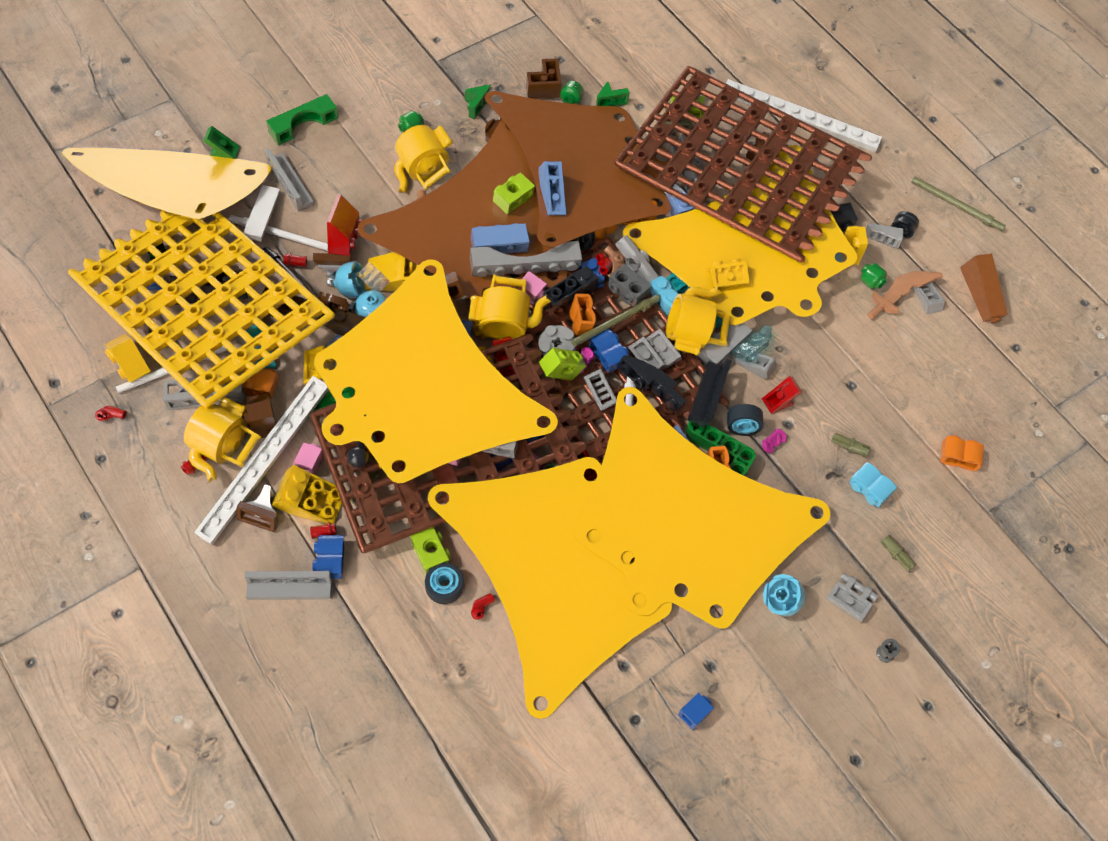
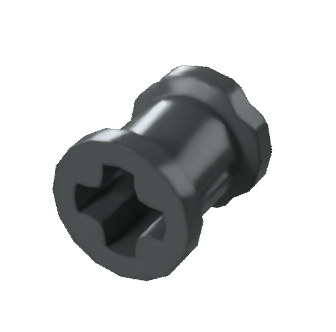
(889, 651)

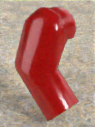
(604, 263)
(109, 412)
(479, 606)

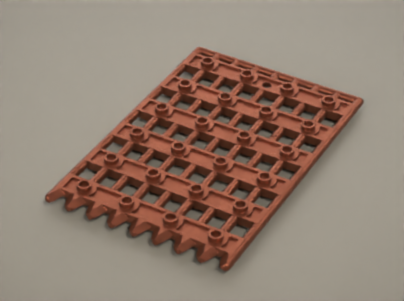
(742, 191)
(589, 412)
(482, 463)

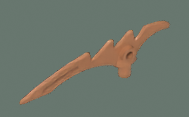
(616, 256)

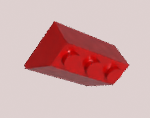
(342, 227)

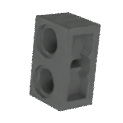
(630, 283)

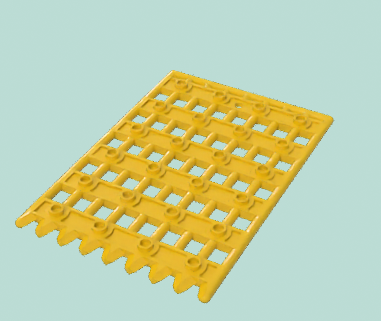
(208, 305)

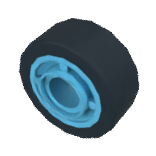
(745, 419)
(448, 593)

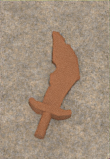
(899, 288)

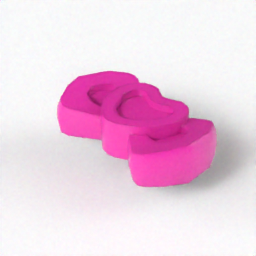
(588, 355)
(773, 440)

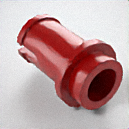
(295, 260)
(188, 468)
(328, 529)

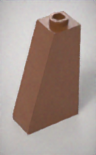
(985, 287)

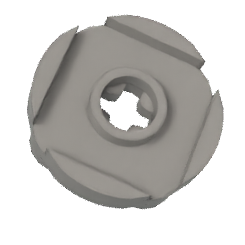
(553, 334)

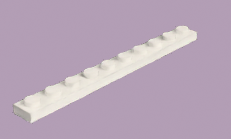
(827, 124)
(261, 460)

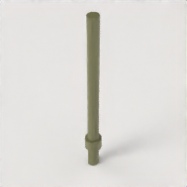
(987, 219)
(643, 305)

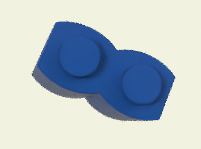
(608, 349)
(329, 555)

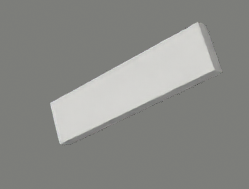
(261, 212)

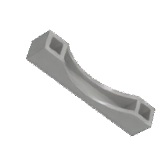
(488, 261)

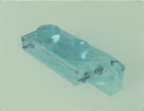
(753, 344)

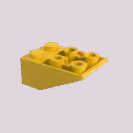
(394, 268)
(307, 496)

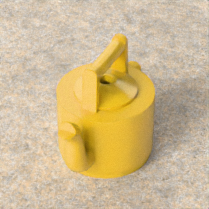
(422, 155)
(505, 309)
(694, 320)
(217, 435)

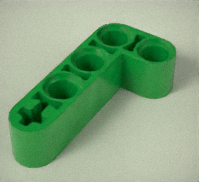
(721, 439)

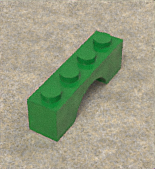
(318, 110)

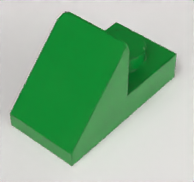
(611, 97)
(476, 99)
(221, 144)

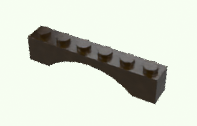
(341, 323)

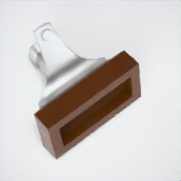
(330, 264)
(259, 512)

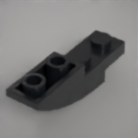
(649, 377)

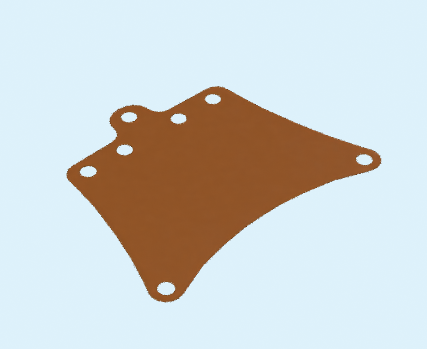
(587, 144)
(442, 220)

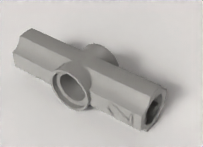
(636, 259)

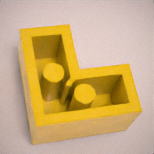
(128, 358)

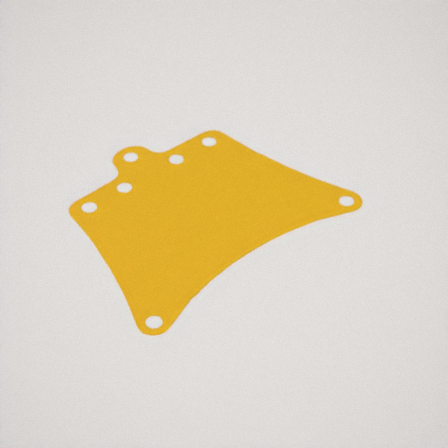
(696, 240)
(422, 384)
(687, 519)
(554, 590)

